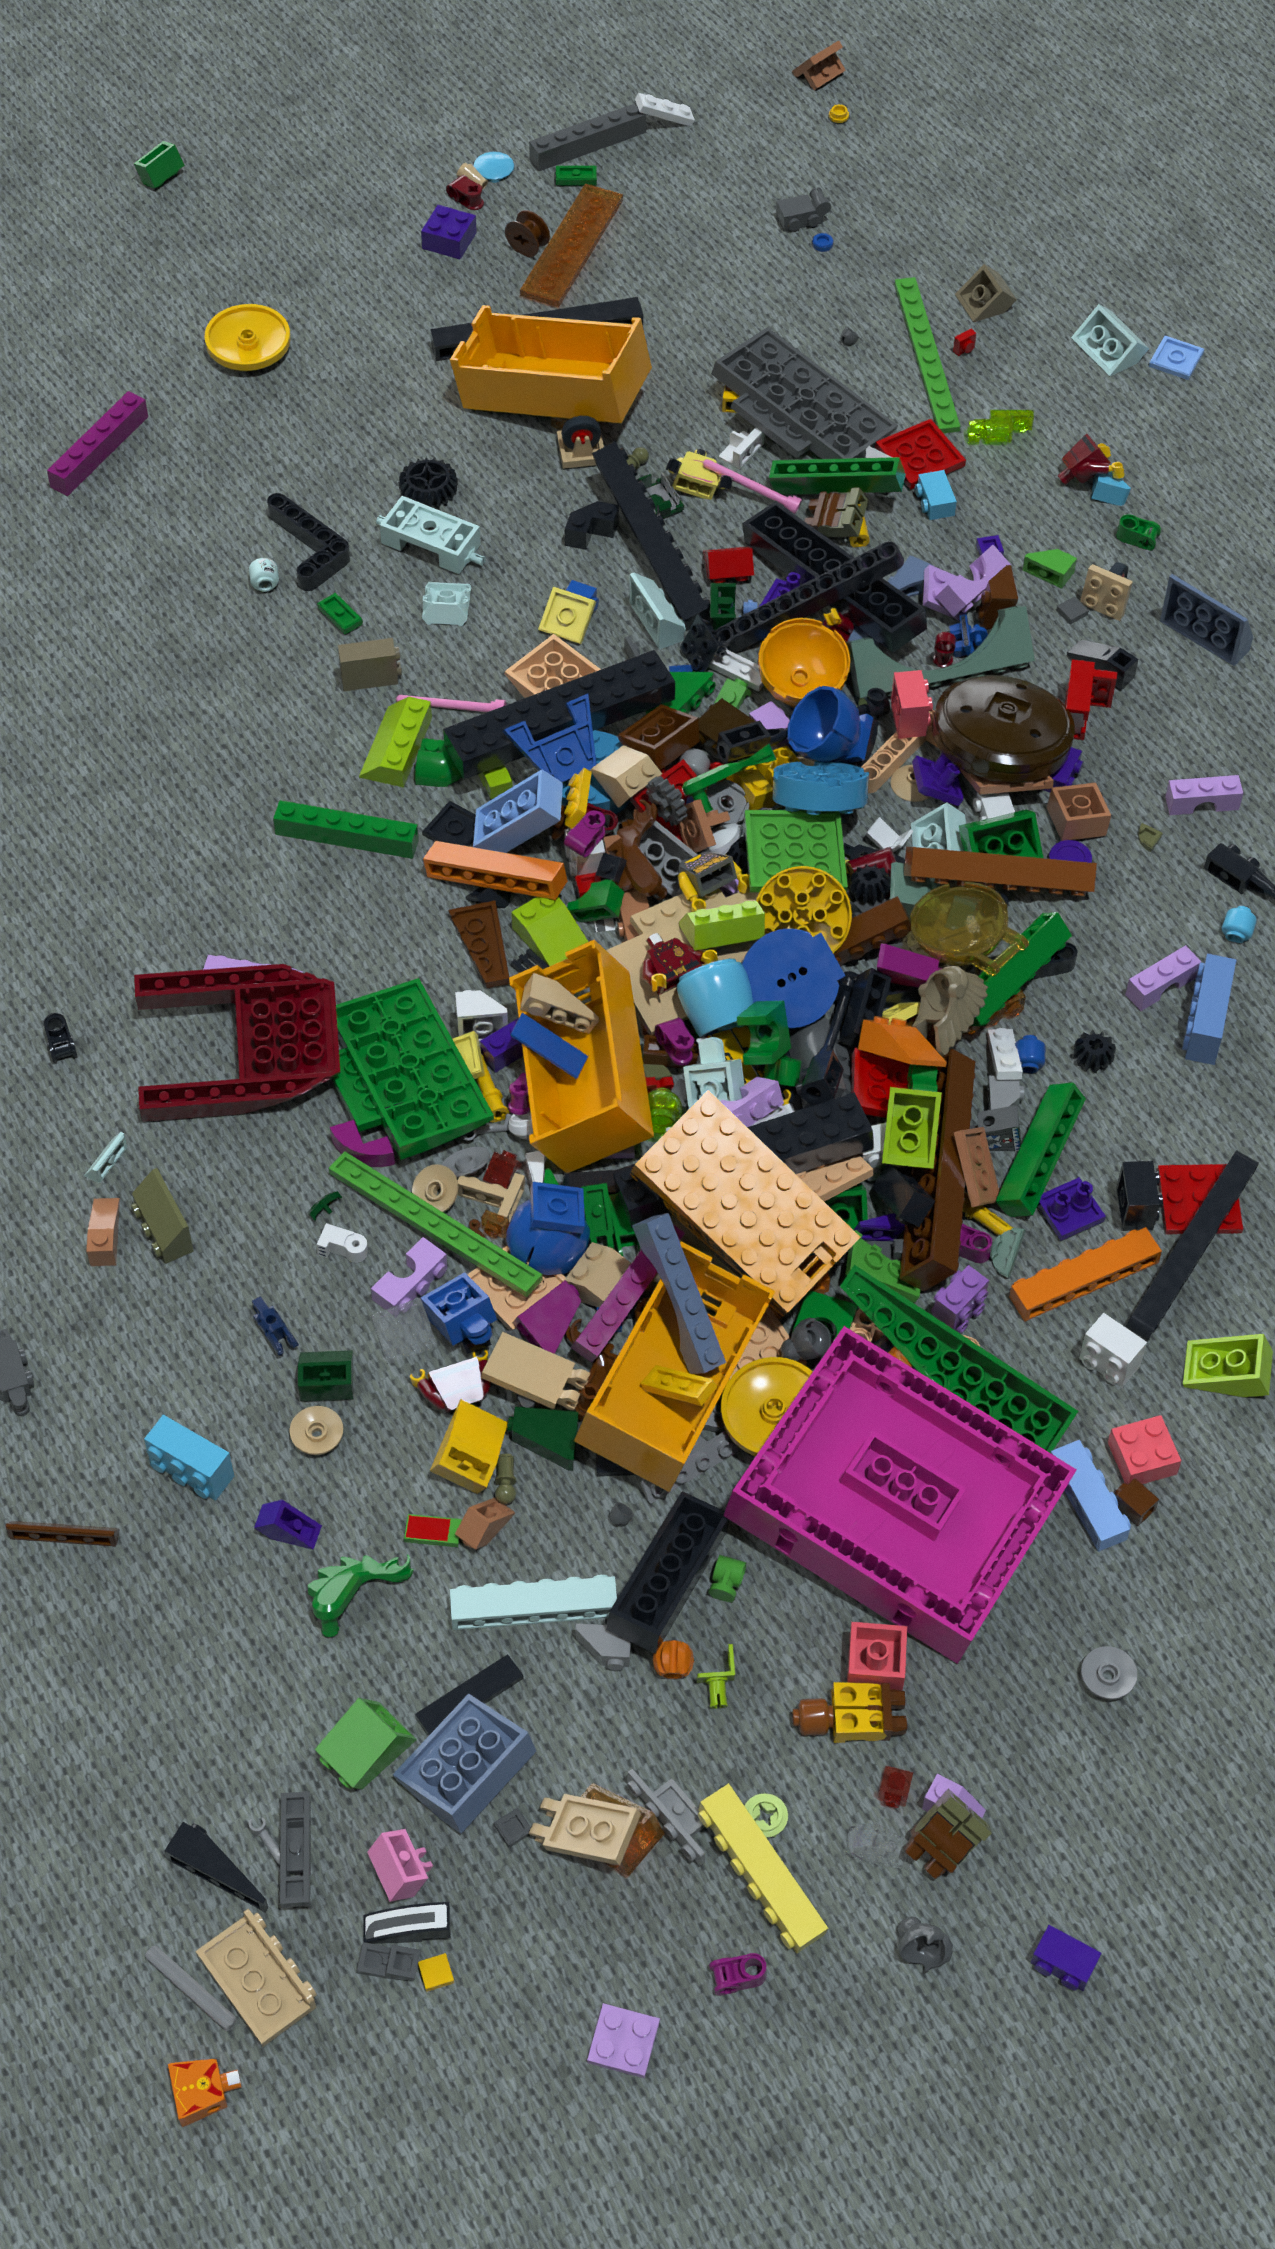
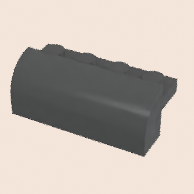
(808, 1041)

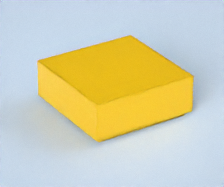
(436, 1972)

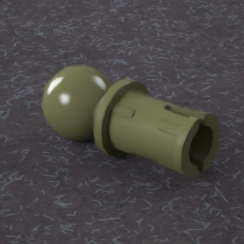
(639, 456)
(505, 1479)

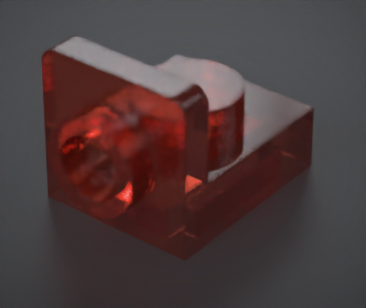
(501, 1169)
(895, 1787)

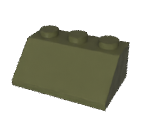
(161, 1218)

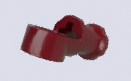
(944, 646)

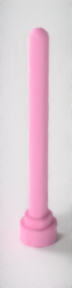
(789, 502)
(460, 705)

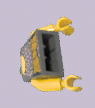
(707, 873)

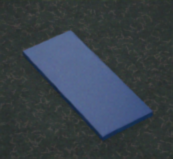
(549, 1045)

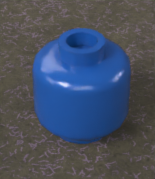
(1031, 1053)

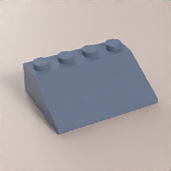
(1206, 621)
(465, 1762)

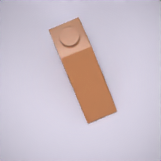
(103, 1232)

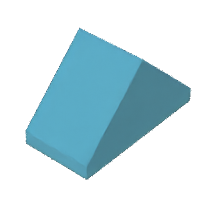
(1110, 489)

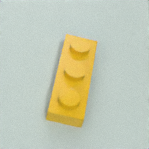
(577, 797)
(678, 1385)

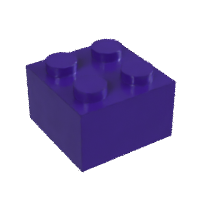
(448, 232)

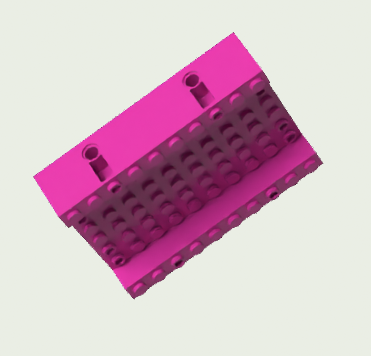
(899, 1493)

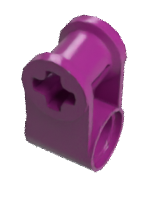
(586, 834)
(675, 1040)
(519, 1096)
(973, 1238)
(736, 1973)

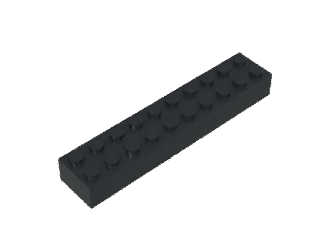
(799, 548)
(613, 696)
(798, 1139)

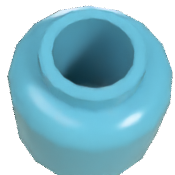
(1239, 924)

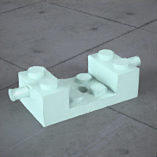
(451, 539)

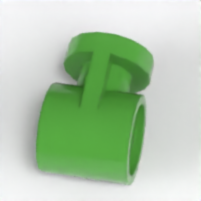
(727, 1574)

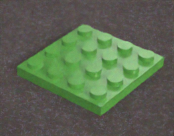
(790, 840)

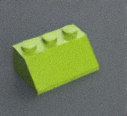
(724, 925)

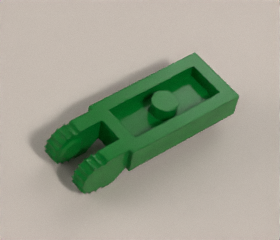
(598, 1212)

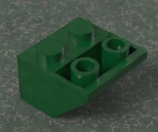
(325, 1375)

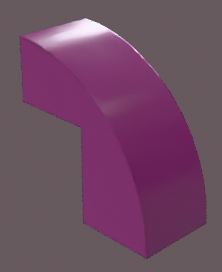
(373, 1153)

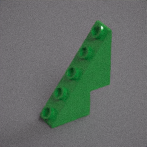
(690, 690)

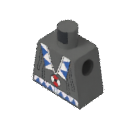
(1001, 1128)

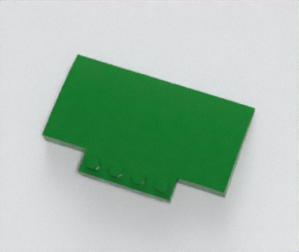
(405, 1054)

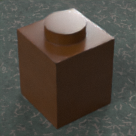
(1136, 1501)

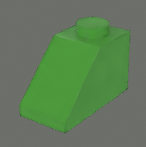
(1051, 566)

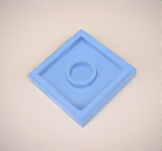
(1176, 357)

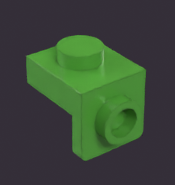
(734, 692)

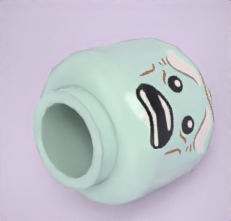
(263, 574)

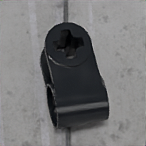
(59, 1040)

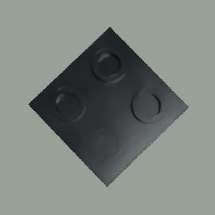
(702, 645)

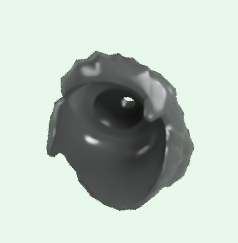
(808, 1341)
(923, 1943)

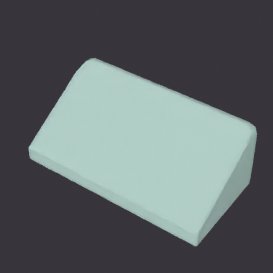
(107, 1158)

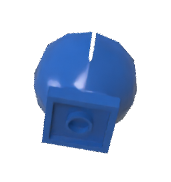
(829, 727)
(553, 1225)

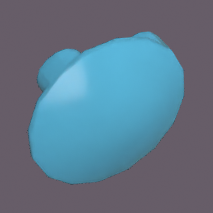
(494, 166)

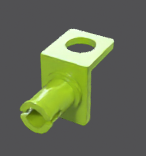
(717, 1681)

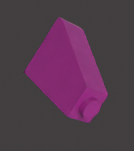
(905, 966)
(549, 1317)

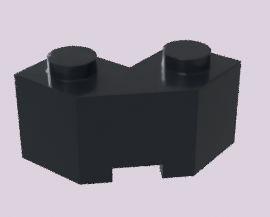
(595, 519)

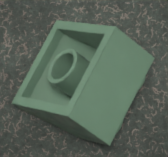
(908, 891)

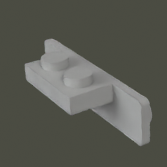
(702, 1457)
(674, 1811)

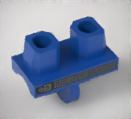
(970, 636)

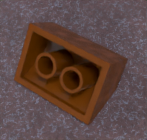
(662, 735)

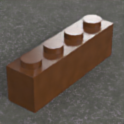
(873, 928)

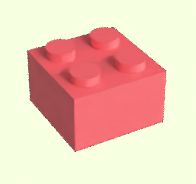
(911, 704)
(1144, 1450)
(877, 1654)

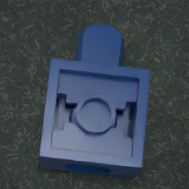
(460, 1311)

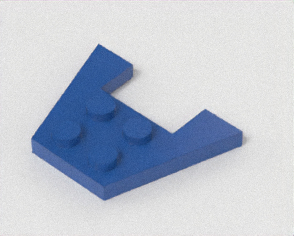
(564, 751)

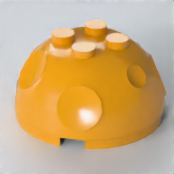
(801, 658)

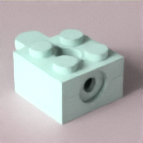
(712, 1072)

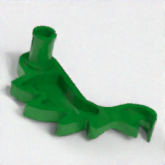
(696, 786)
(339, 1584)

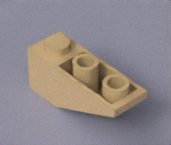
(553, 1002)

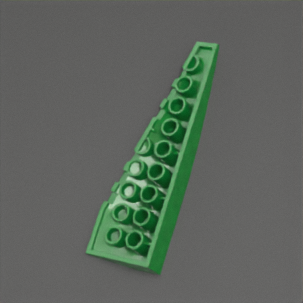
(961, 1364)

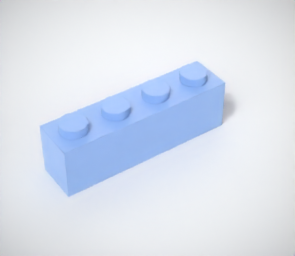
(1091, 1498)

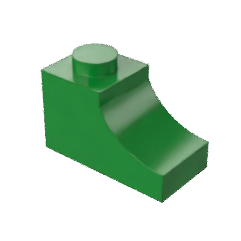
(598, 903)

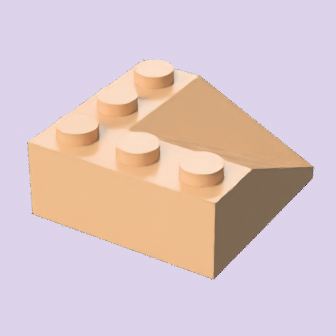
(548, 667)

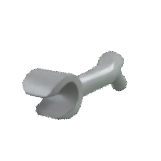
(489, 1128)
(267, 1839)

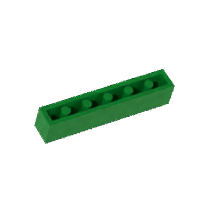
(837, 475)
(346, 829)
(1045, 937)
(1040, 1150)

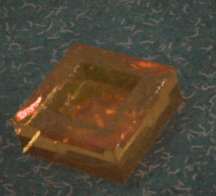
(494, 1224)

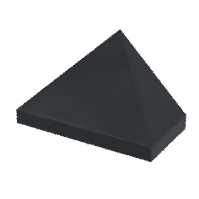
(485, 894)

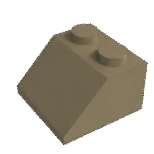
(985, 294)

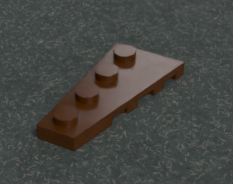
(483, 939)

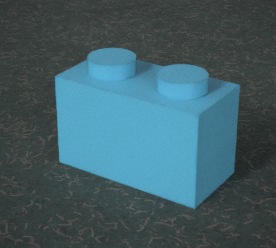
(935, 495)

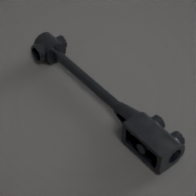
(752, 737)
(1237, 871)
(825, 1070)

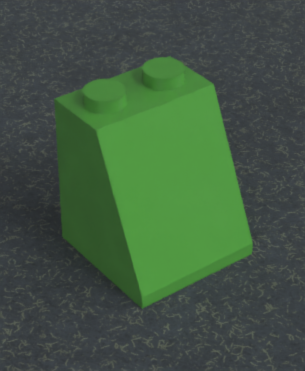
(363, 1743)

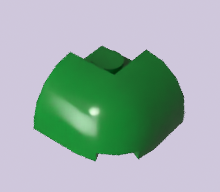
(435, 765)

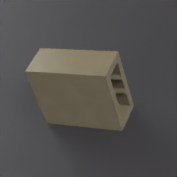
(369, 664)

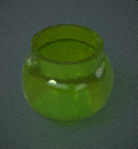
(664, 1108)

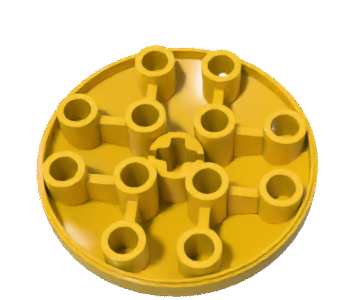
(807, 901)

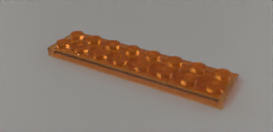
(571, 245)

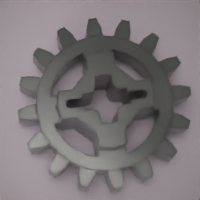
(667, 800)

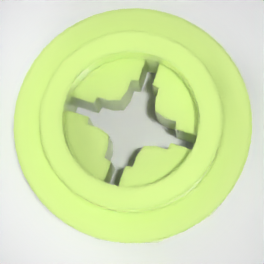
(769, 1804)

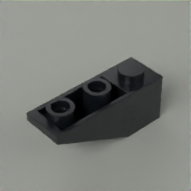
(1107, 658)

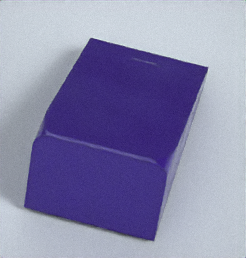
(880, 1228)

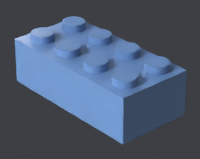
(1208, 1009)

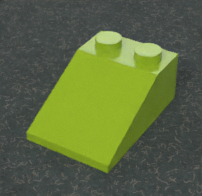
(547, 928)
(911, 1128)
(1229, 1365)

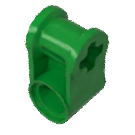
(1136, 532)

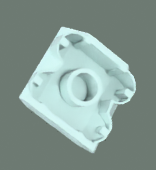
(446, 603)

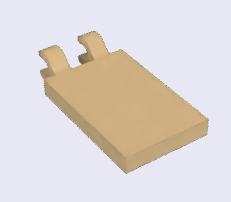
(534, 1373)
(587, 1828)

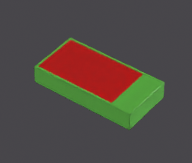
(432, 1530)

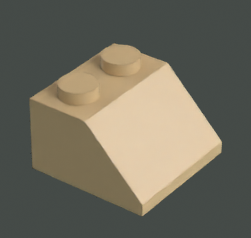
(625, 773)
(597, 1273)

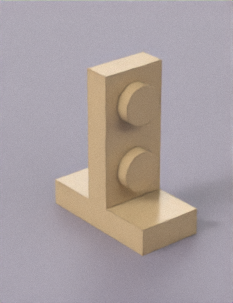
(493, 1194)

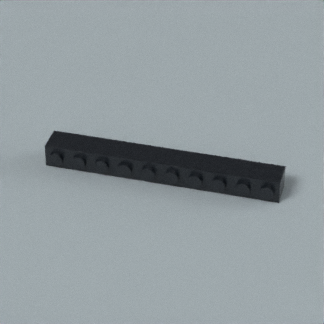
(446, 339)
(651, 535)

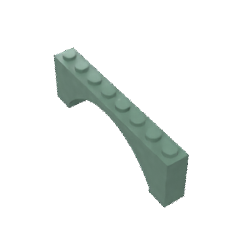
(1005, 646)

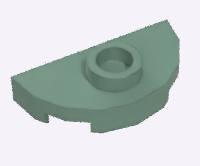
(1005, 1250)

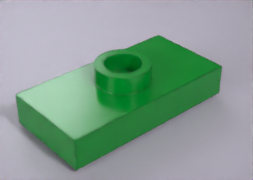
(576, 175)
(340, 613)

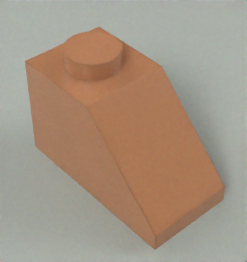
(483, 1523)

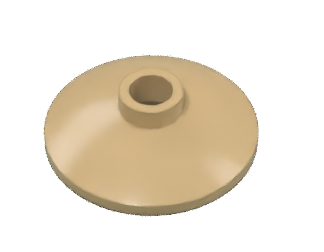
(905, 786)
(430, 1180)
(312, 1420)

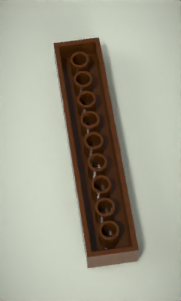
(933, 1248)

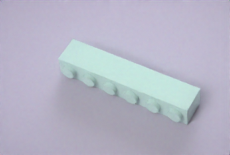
(532, 1602)

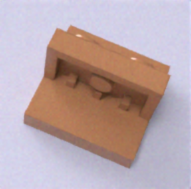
(822, 66)
(697, 826)

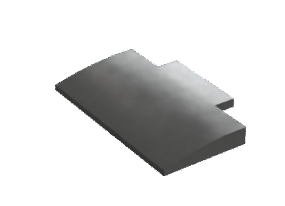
(798, 400)

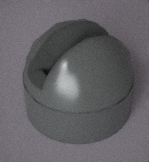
(848, 336)
(620, 1514)

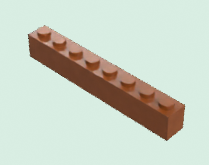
(1000, 869)

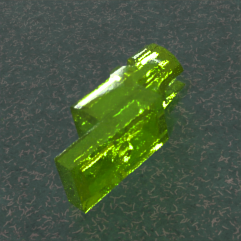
(999, 426)

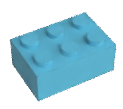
(189, 1458)

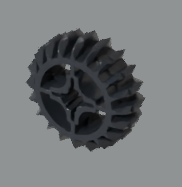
(441, 482)

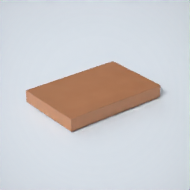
(977, 1166)

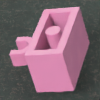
(399, 1864)

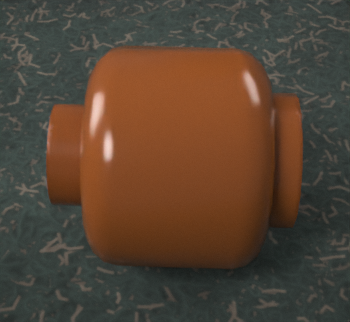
(813, 1717)

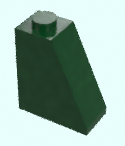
(546, 1433)

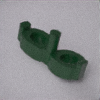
(322, 1203)

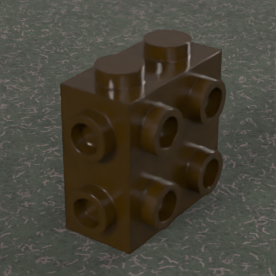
(719, 718)

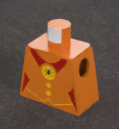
(200, 2088)

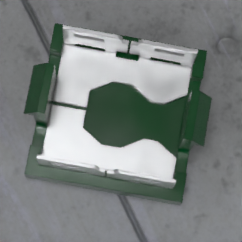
(663, 495)

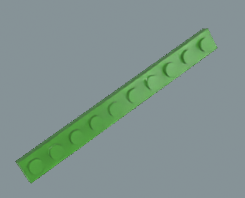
(927, 355)
(436, 1224)

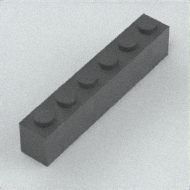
(587, 137)

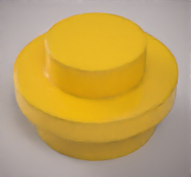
(838, 114)

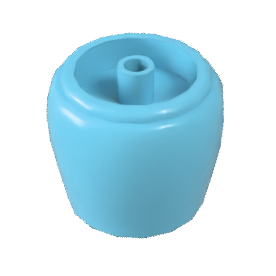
(715, 996)

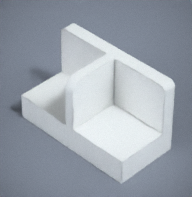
(742, 447)

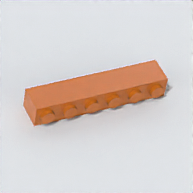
(495, 870)
(1084, 1273)

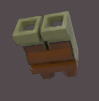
(836, 512)
(947, 1834)

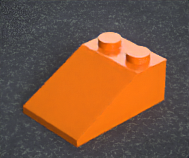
(898, 1042)

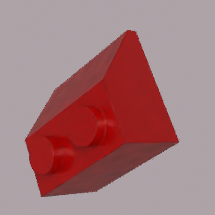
(729, 563)

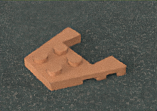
(985, 786)

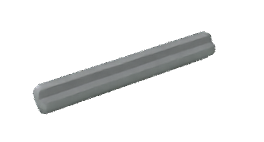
(190, 1988)

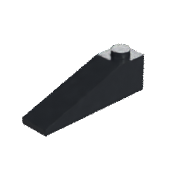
(202, 1857)

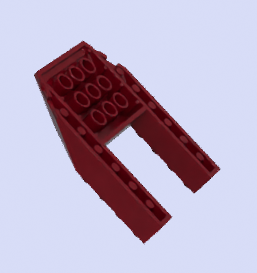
(282, 1035)

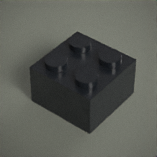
(1138, 1195)

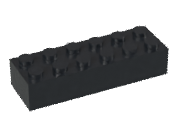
(668, 1572)

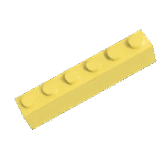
(762, 1869)

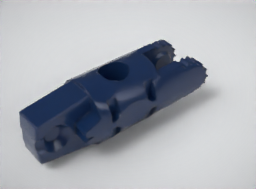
(272, 1325)

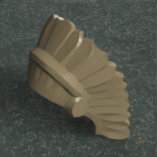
(950, 1002)

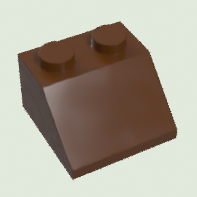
(998, 595)

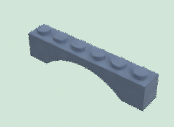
(908, 580)
(697, 1336)

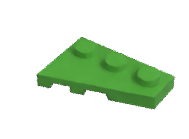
(880, 1267)

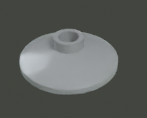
(467, 1161)
(1111, 1661)

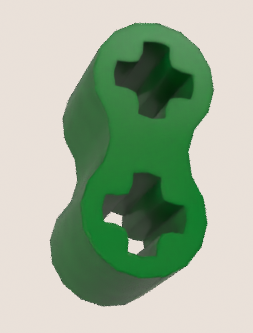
(784, 1070)
(922, 1077)

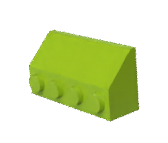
(397, 742)

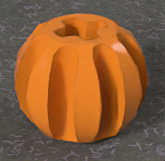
(673, 1659)

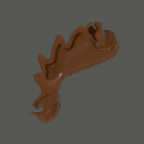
(638, 869)
(598, 1372)

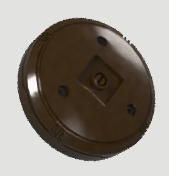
(1003, 728)

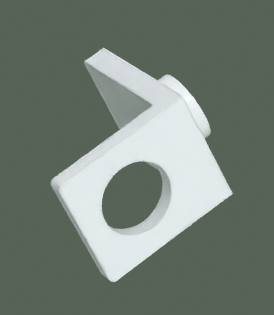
(886, 837)

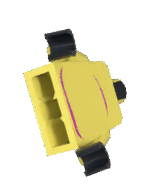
(694, 477)

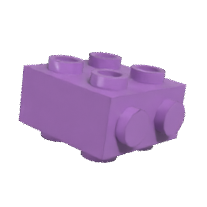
(961, 1299)

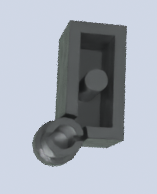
(801, 211)

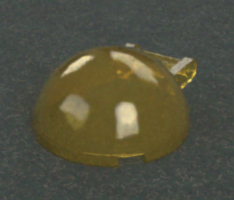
(965, 926)

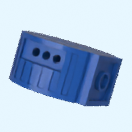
(783, 953)

